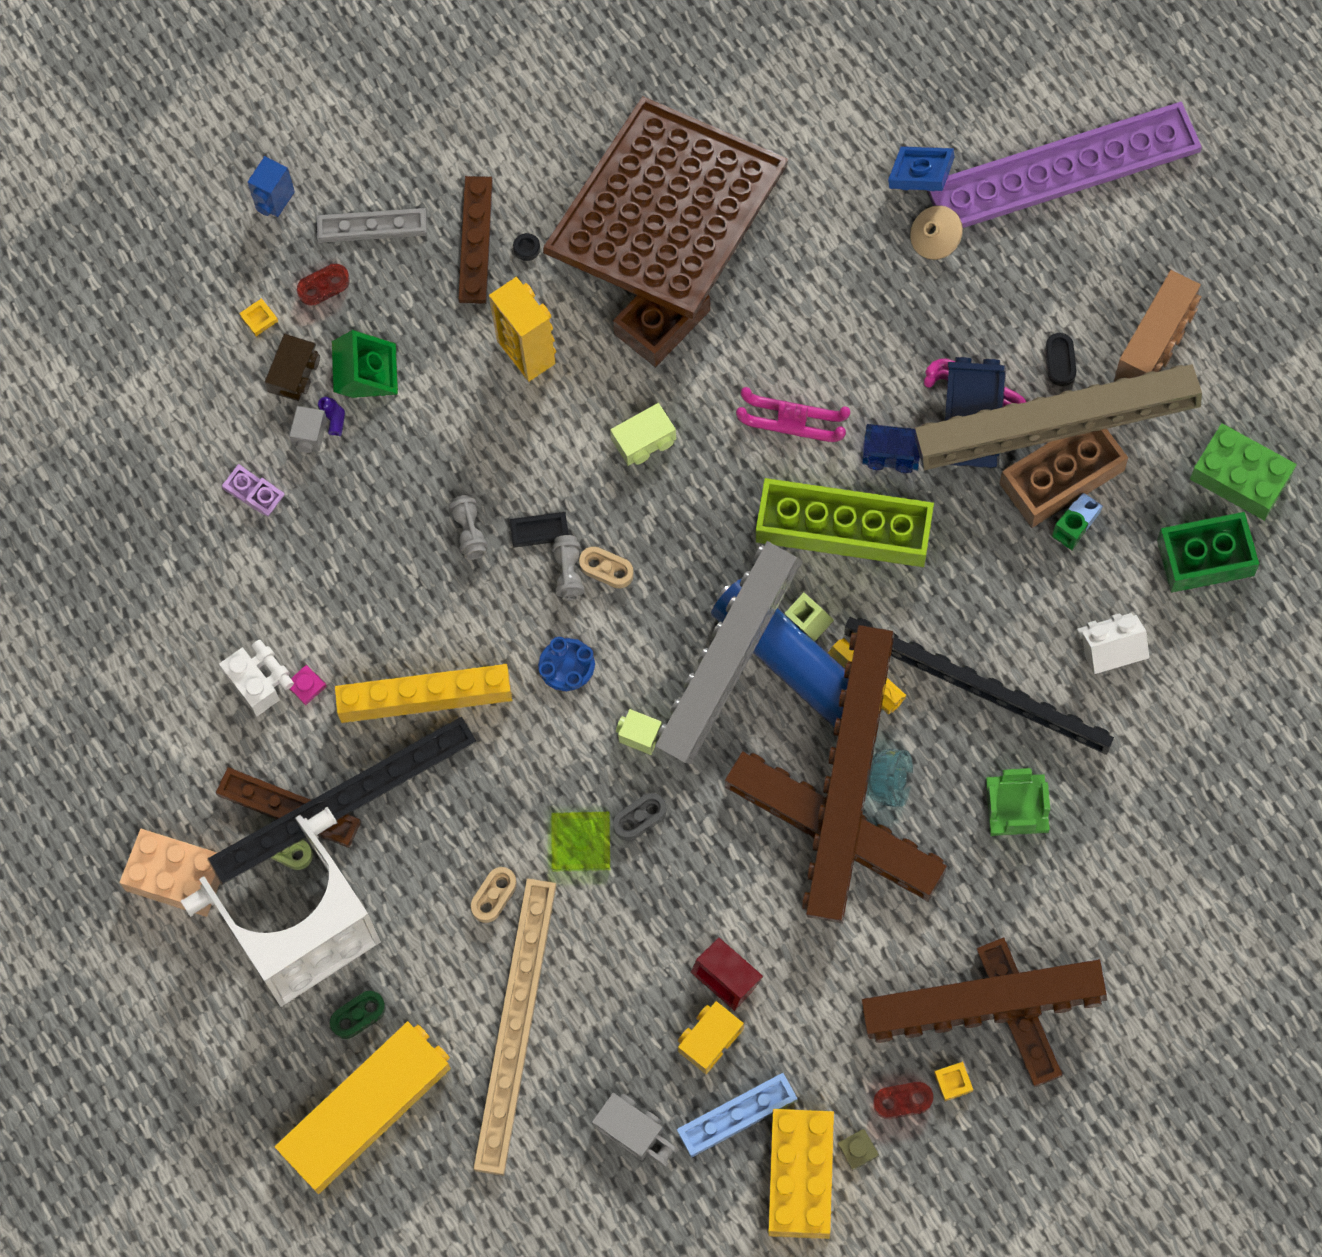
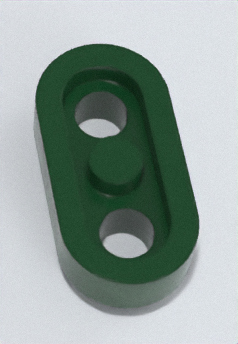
(356, 1013)

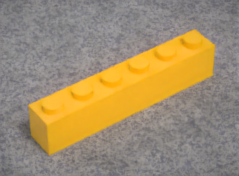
(423, 693)

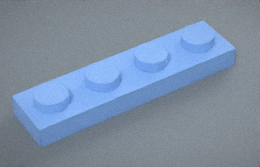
(736, 1115)

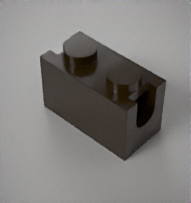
(292, 368)

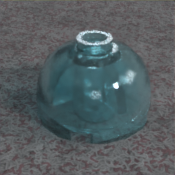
(888, 775)

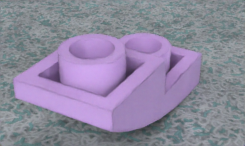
(252, 490)

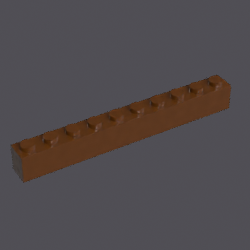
(850, 774)

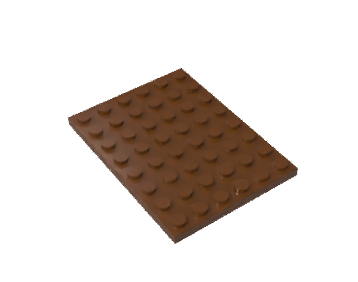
(666, 207)

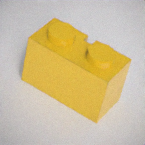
(709, 1037)

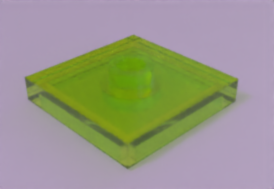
(580, 841)

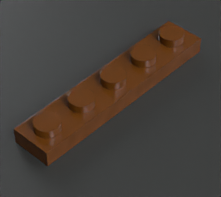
(475, 239)
(278, 802)
(1026, 1031)

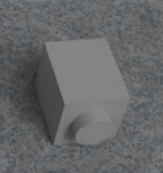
(308, 429)

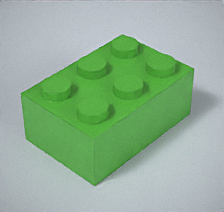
(1243, 471)

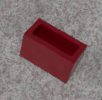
(726, 973)

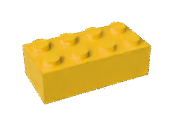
(523, 328)
(801, 1173)

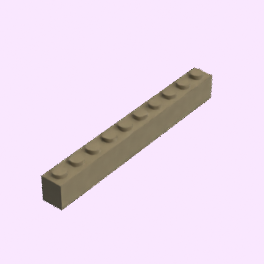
(1058, 416)

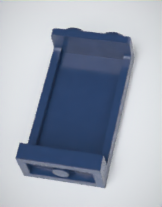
(974, 389)

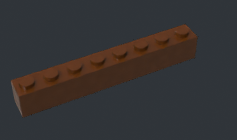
(800, 807)
(984, 1000)

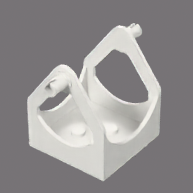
(318, 945)

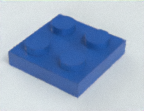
(921, 168)

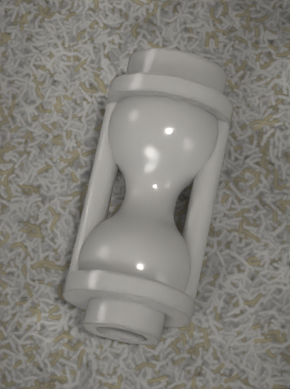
(471, 539)
(567, 554)

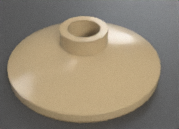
(943, 240)

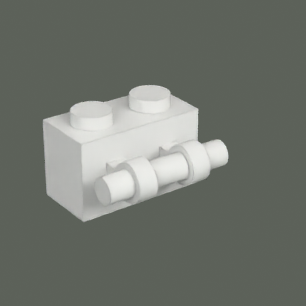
(1114, 642)
(250, 681)

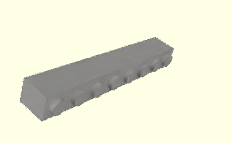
(728, 652)

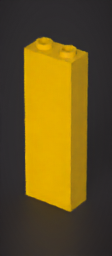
(364, 1106)

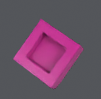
(306, 685)

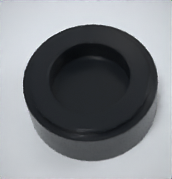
(526, 247)

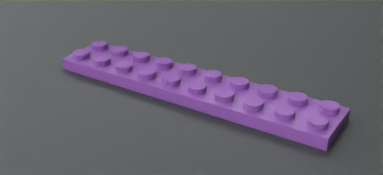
(1069, 165)

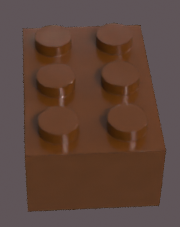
(653, 328)

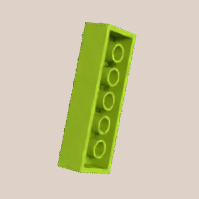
(844, 522)

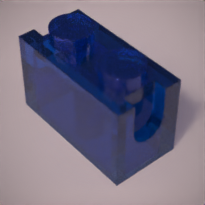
(890, 448)

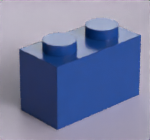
(270, 187)

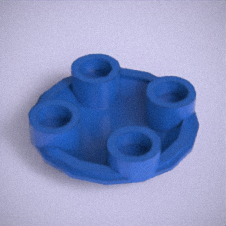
(566, 664)

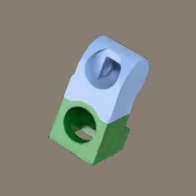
(1076, 521)

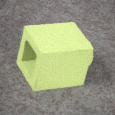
(809, 616)
(638, 731)

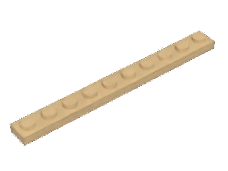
(515, 1027)

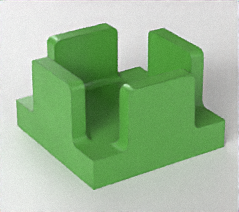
(1018, 803)

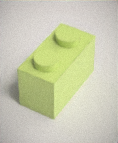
(643, 435)

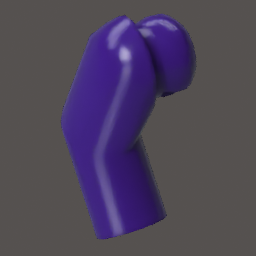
(334, 413)

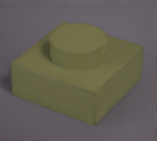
(858, 1149)

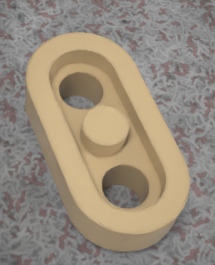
(608, 566)
(492, 895)

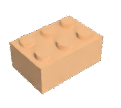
(167, 870)

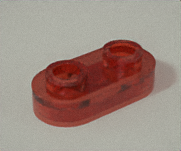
(322, 284)
(902, 1099)

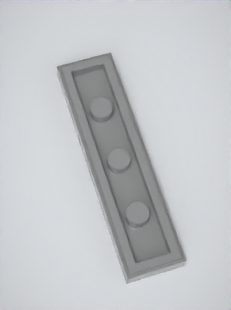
(371, 225)

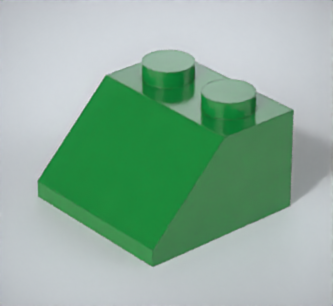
(364, 366)

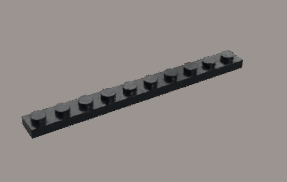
(993, 691)
(342, 799)

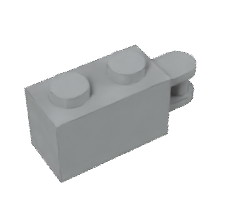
(633, 1129)

